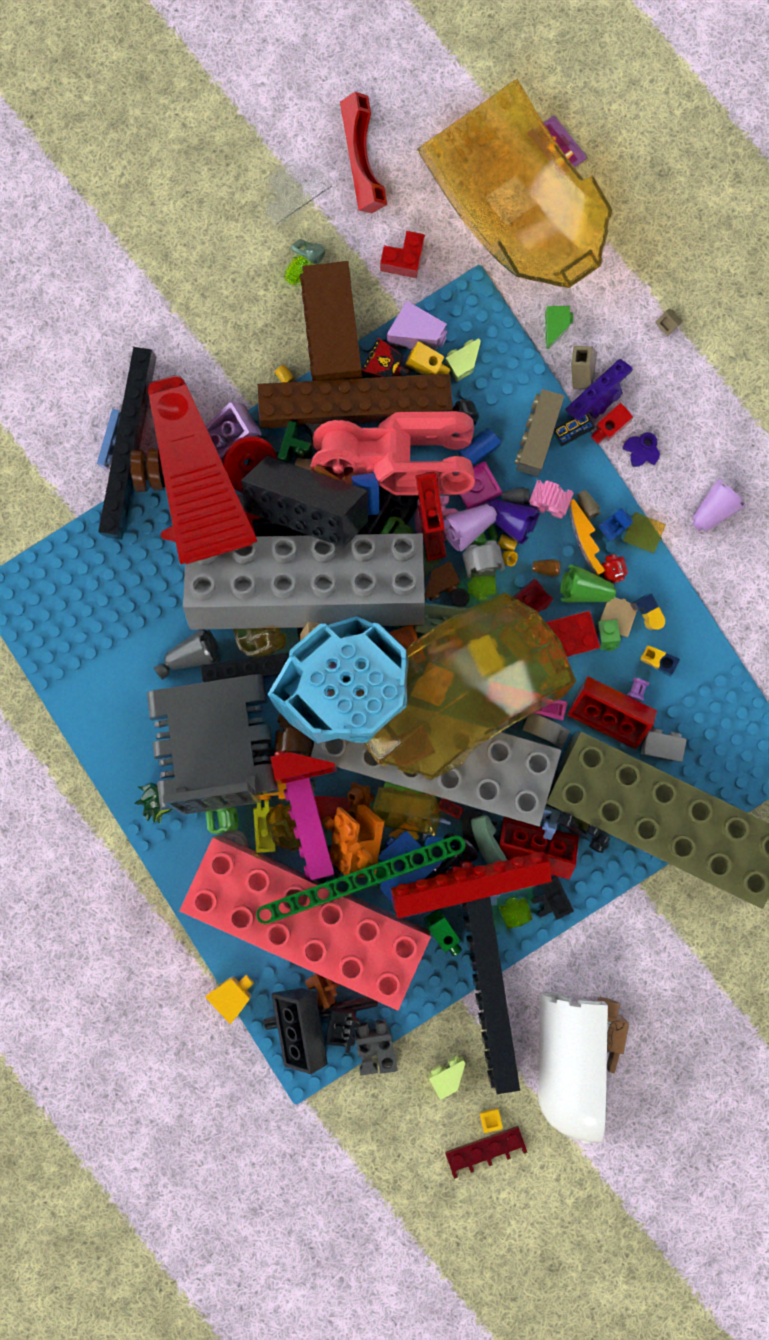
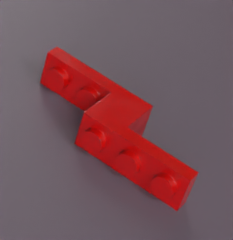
(431, 515)

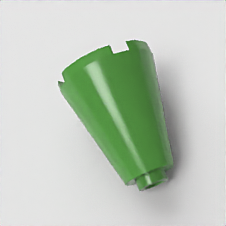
(583, 586)

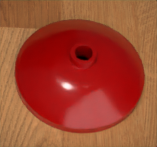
(249, 448)

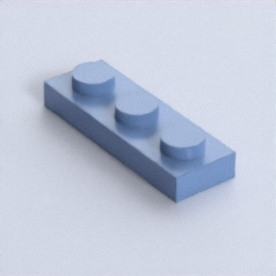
(108, 444)

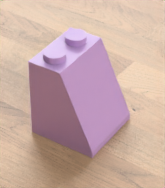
(414, 326)

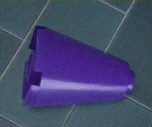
(515, 519)

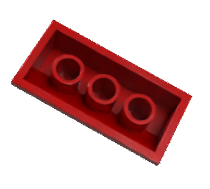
(612, 713)
(523, 839)

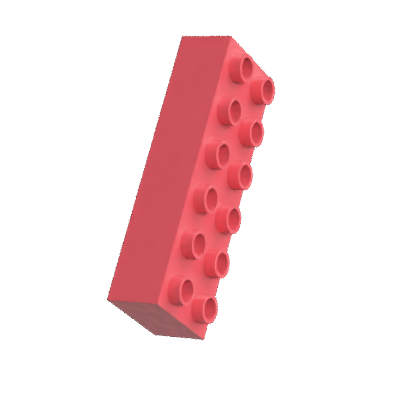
(338, 940)

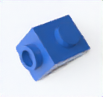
(615, 524)

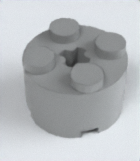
(483, 559)

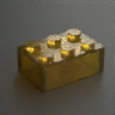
(407, 810)

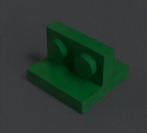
(292, 445)

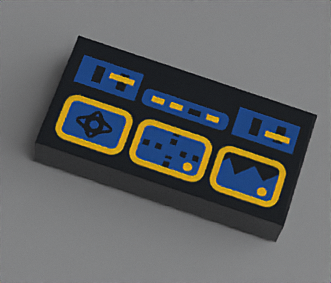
(573, 429)

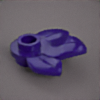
(640, 452)

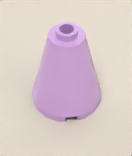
(717, 506)
(468, 525)

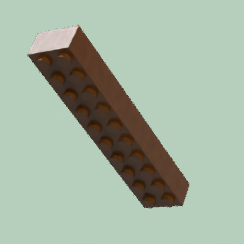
(351, 399)

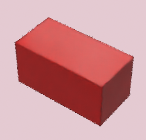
(450, 808)

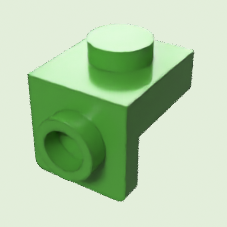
(609, 635)

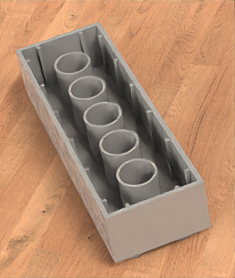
(308, 580)
(498, 776)

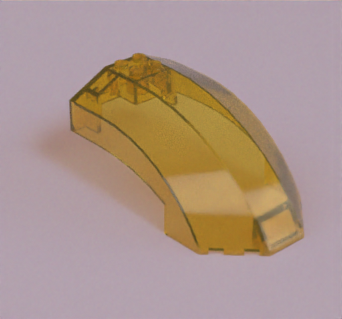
(520, 191)
(472, 683)

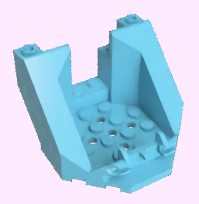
(306, 680)

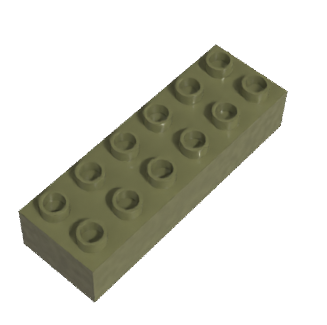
(663, 817)

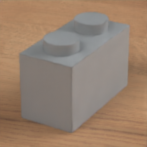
(664, 746)

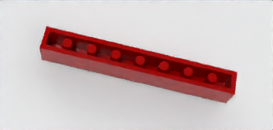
(471, 884)

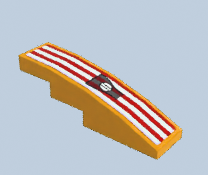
(582, 531)

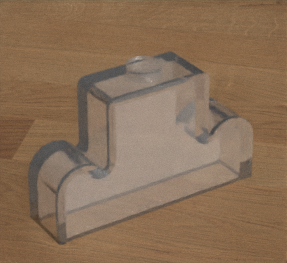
(294, 192)

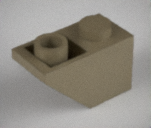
(583, 366)

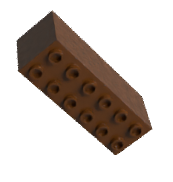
(330, 321)

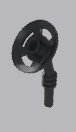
(472, 852)

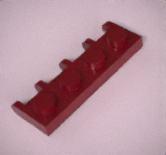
(485, 1149)

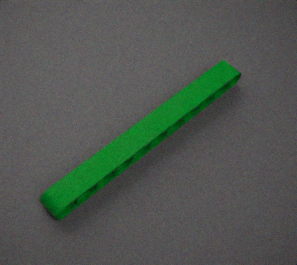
(369, 873)

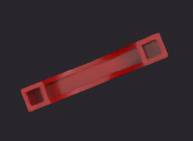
(356, 118)

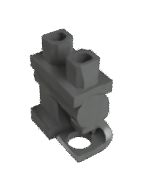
(378, 1042)

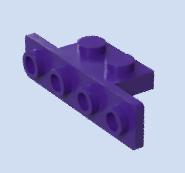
(601, 392)

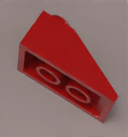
(295, 767)

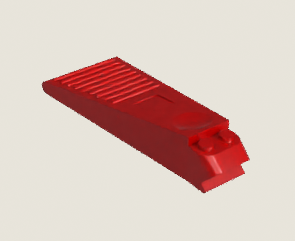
(199, 492)

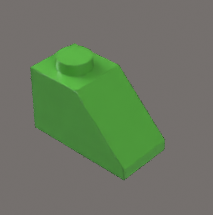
(556, 323)

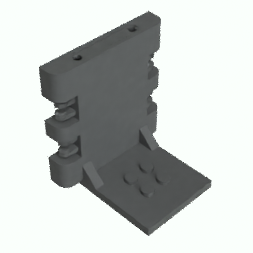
(212, 744)

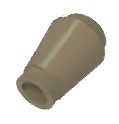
(588, 505)

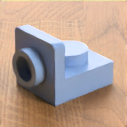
(550, 823)

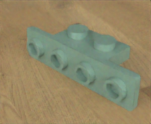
(435, 615)

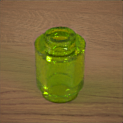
(294, 269)

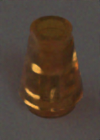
(547, 567)

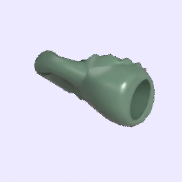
(313, 253)

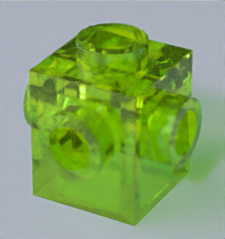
(515, 912)

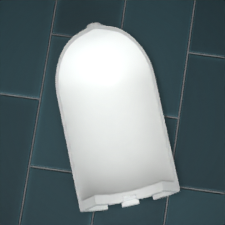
(573, 1066)

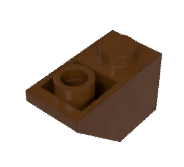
(441, 579)

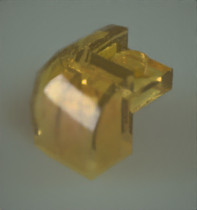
(259, 641)
(282, 827)

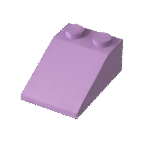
(230, 425)

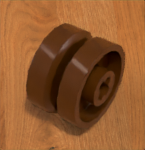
(147, 470)

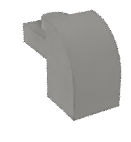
(546, 730)

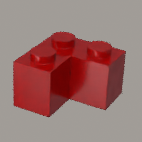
(405, 260)

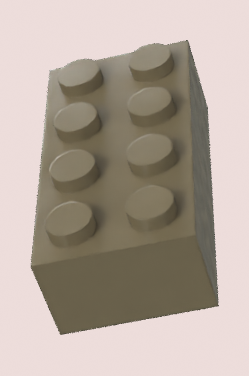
(539, 433)

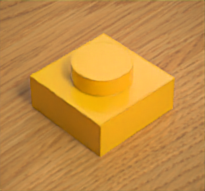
(491, 1120)

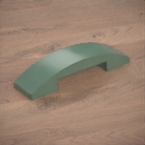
(483, 833)

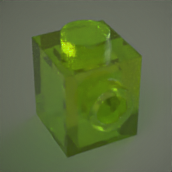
(482, 587)

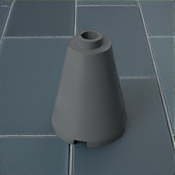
(194, 651)

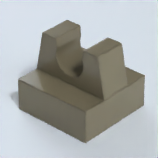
(668, 322)

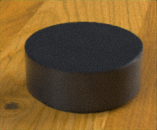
(460, 597)

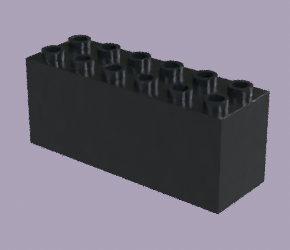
(305, 501)

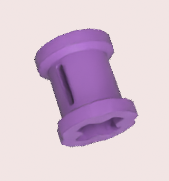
(638, 689)

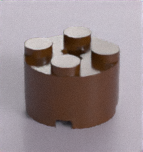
(294, 742)

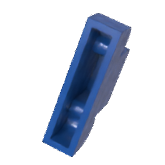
(401, 845)

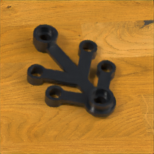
(597, 844)

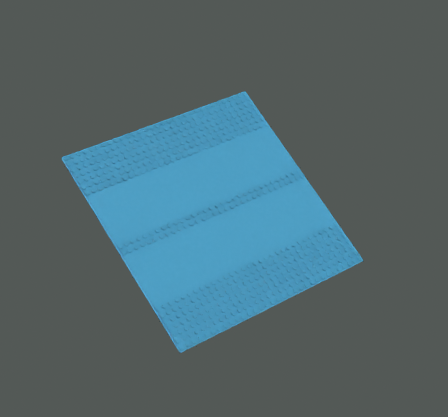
(103, 611)

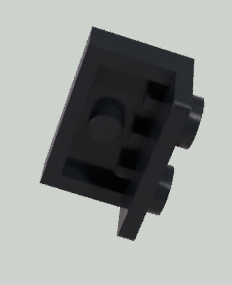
(341, 1028)

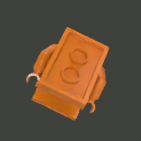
(354, 841)

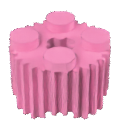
(550, 498)

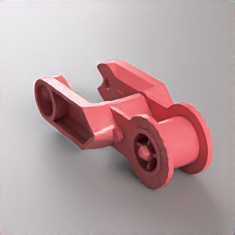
(386, 450)

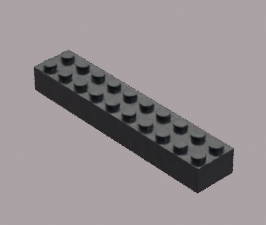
(490, 996)

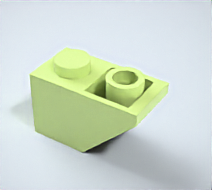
(463, 360)
(447, 1078)

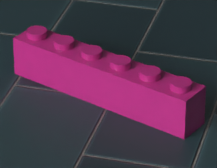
(309, 829)

